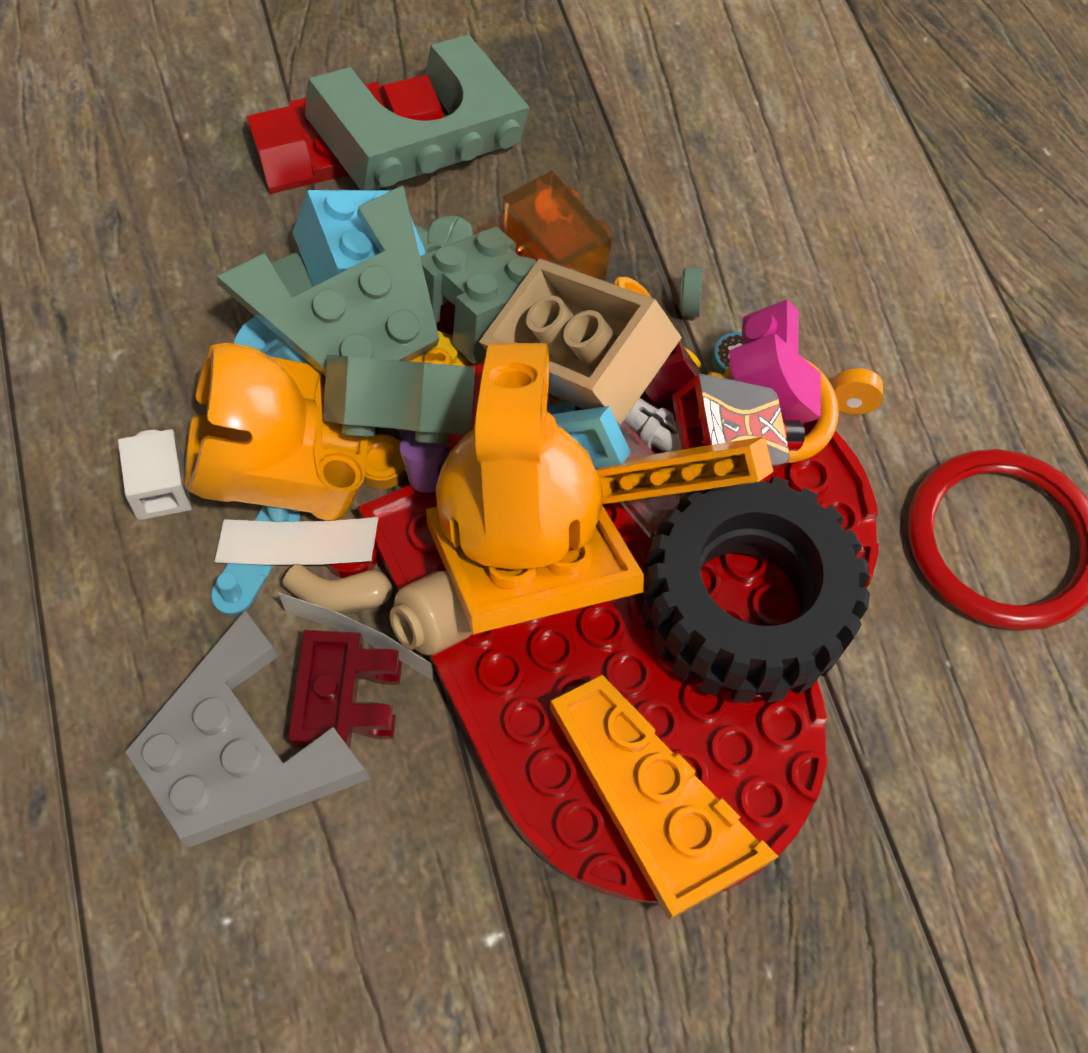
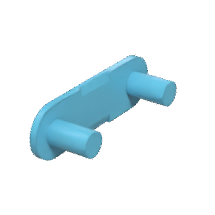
(242, 582)

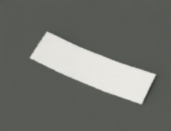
(296, 542)
(345, 624)

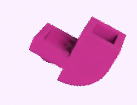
(772, 360)

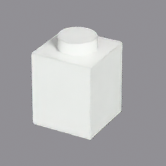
(154, 474)

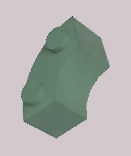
(398, 396)

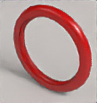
(949, 587)

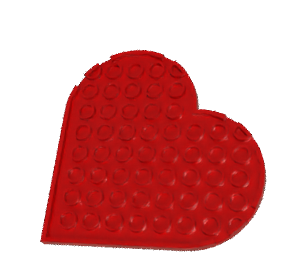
(501, 684)

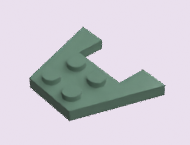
(363, 312)

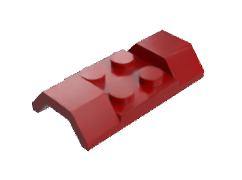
(297, 155)

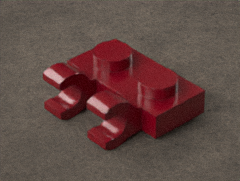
(329, 686)

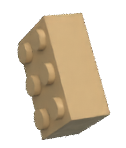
(598, 336)

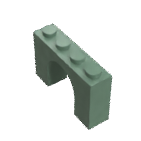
(388, 148)

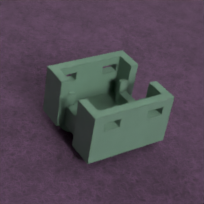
(478, 279)

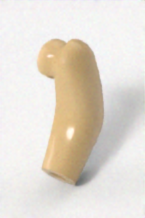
(342, 595)

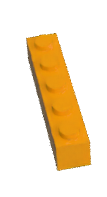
(686, 470)

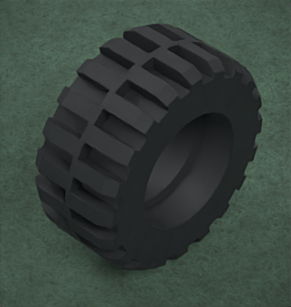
(788, 532)

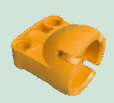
(269, 436)
(517, 480)

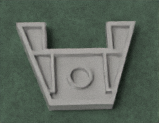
(213, 762)

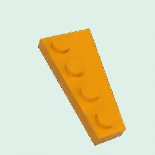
(668, 818)

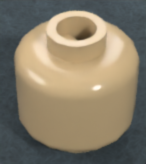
(429, 615)

